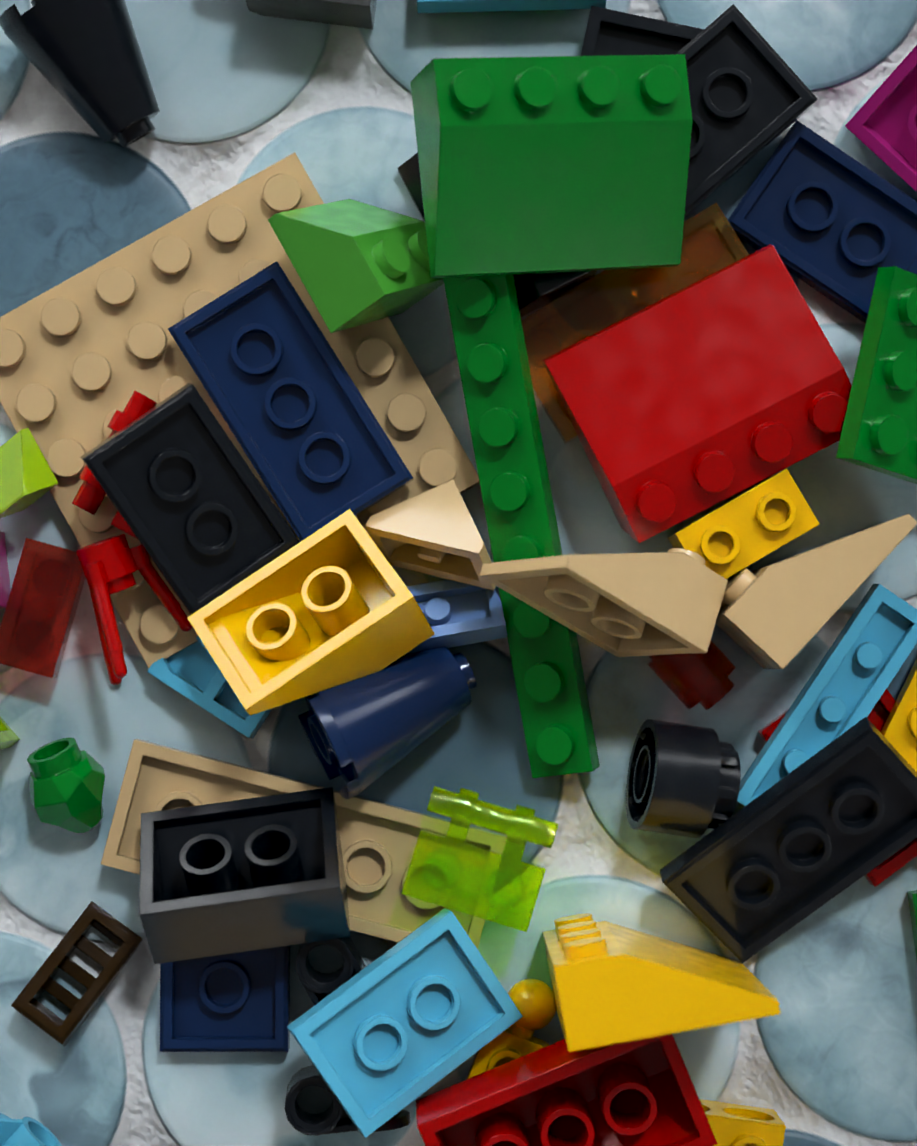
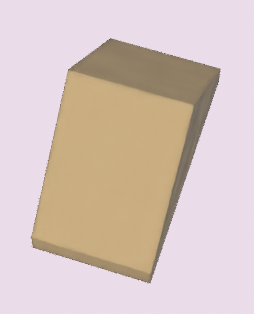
(432, 536)

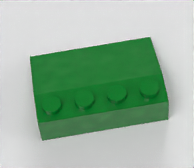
(552, 162)

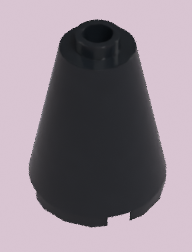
(91, 60)

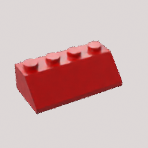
(575, 1098)

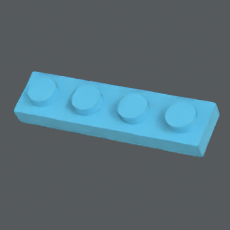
(840, 688)

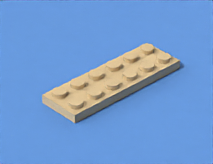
(373, 835)

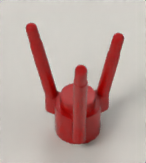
(110, 569)

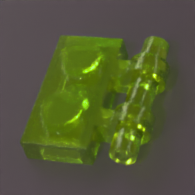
(476, 878)

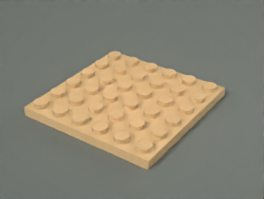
(106, 334)

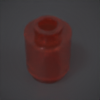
(695, 676)

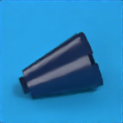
(384, 716)

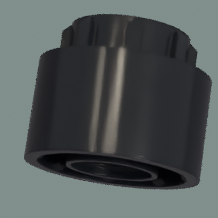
(680, 779)

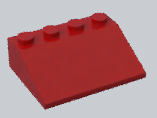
(702, 393)

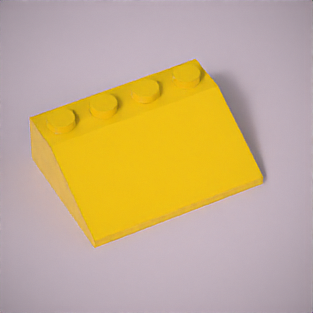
(636, 986)

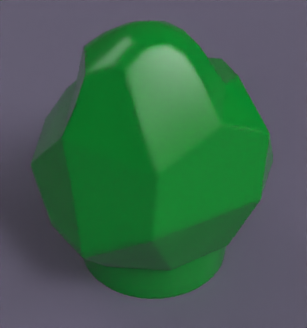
(66, 786)

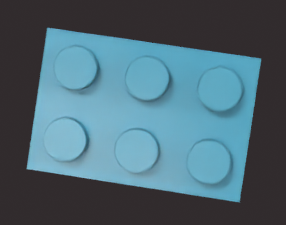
(405, 1022)

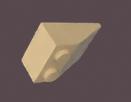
(621, 599)
(789, 601)

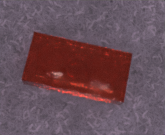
(41, 608)

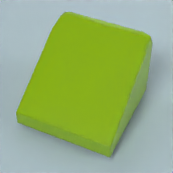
(23, 473)

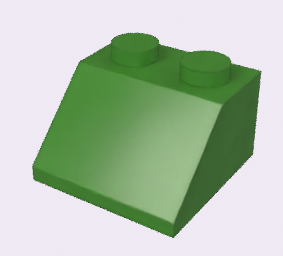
(357, 260)

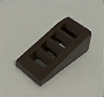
(42, 1017)

